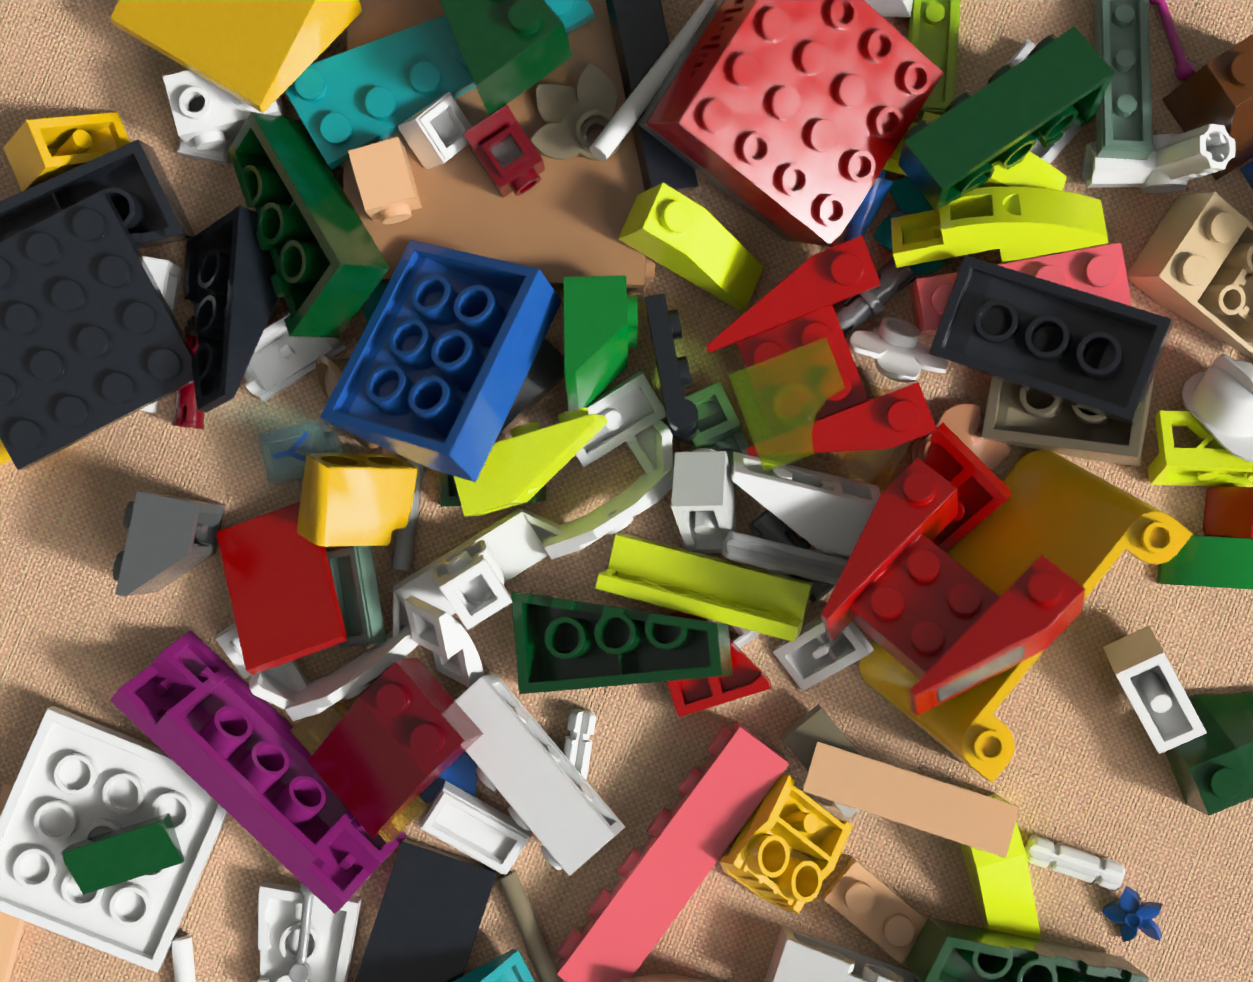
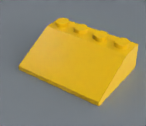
(239, 44)

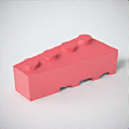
(1090, 270)

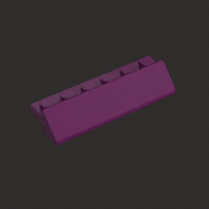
(252, 767)

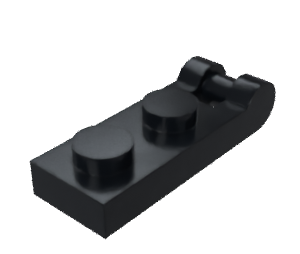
(672, 370)

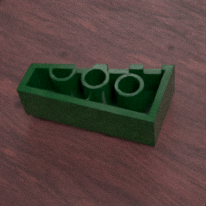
(507, 45)
(976, 954)

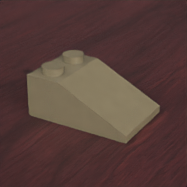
(1044, 423)

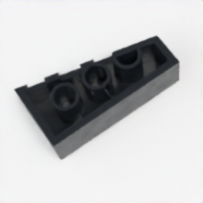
(132, 180)

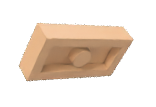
(875, 909)

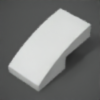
(451, 645)

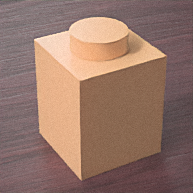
(385, 181)

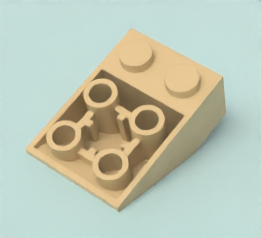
(1202, 267)

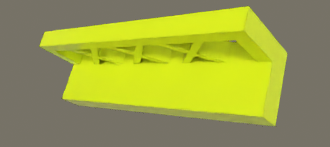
(1194, 465)
(706, 586)

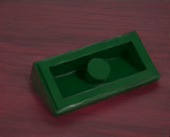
(123, 854)

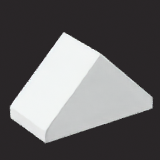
(817, 657)

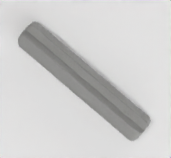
(783, 557)

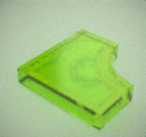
(783, 400)

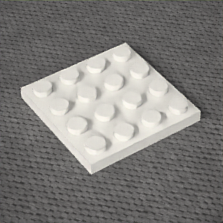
(83, 785)

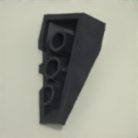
(232, 303)

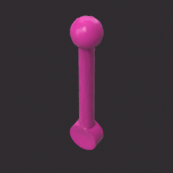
(1184, 68)

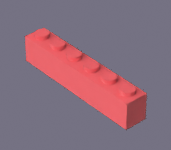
(673, 860)

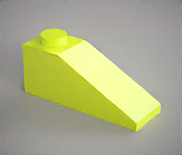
(691, 244)
(1003, 887)

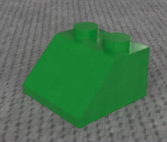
(597, 334)

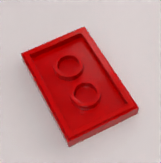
(279, 590)

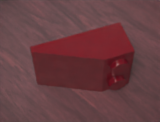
(393, 744)

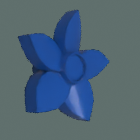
(1134, 915)

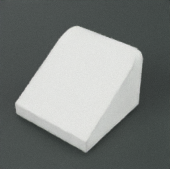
(436, 131)

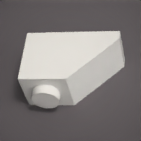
(703, 499)
(1154, 689)

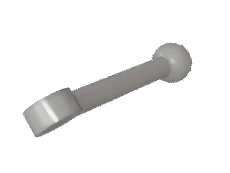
(301, 969)

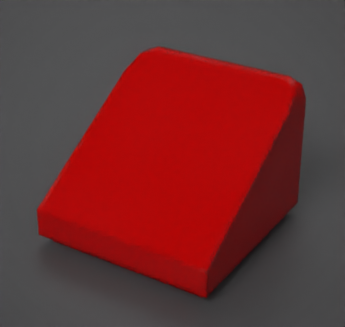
(1228, 512)

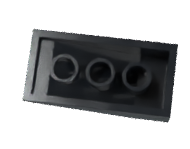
(1052, 339)

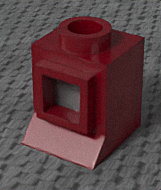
(505, 153)

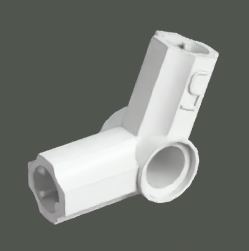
(1168, 167)

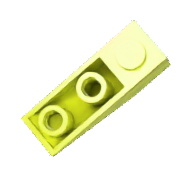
(527, 462)

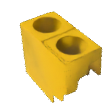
(355, 498)

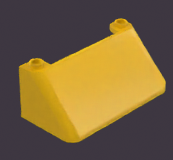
(1077, 526)

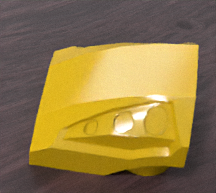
(786, 847)

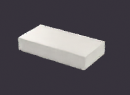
(475, 828)

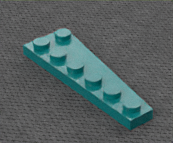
(379, 85)

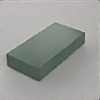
(357, 594)

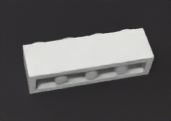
(535, 777)

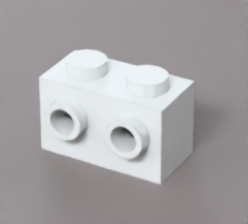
(206, 112)

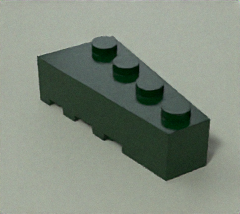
(1006, 118)
(307, 224)
(597, 645)

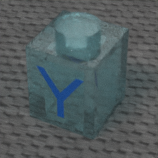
(286, 449)

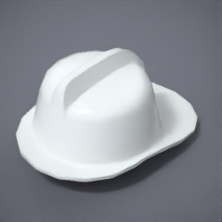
(1224, 403)

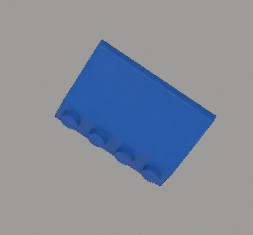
(444, 357)

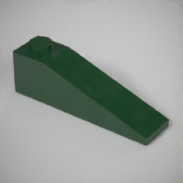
(1217, 766)

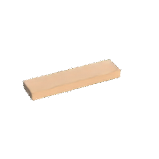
(911, 799)

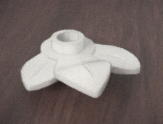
(896, 350)

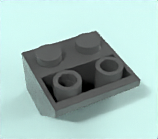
(164, 540)

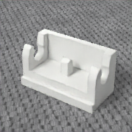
(286, 359)

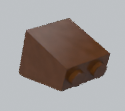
(1220, 96)

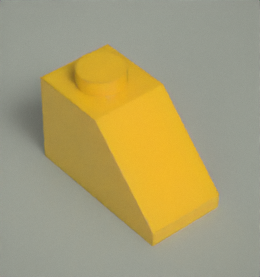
(59, 144)

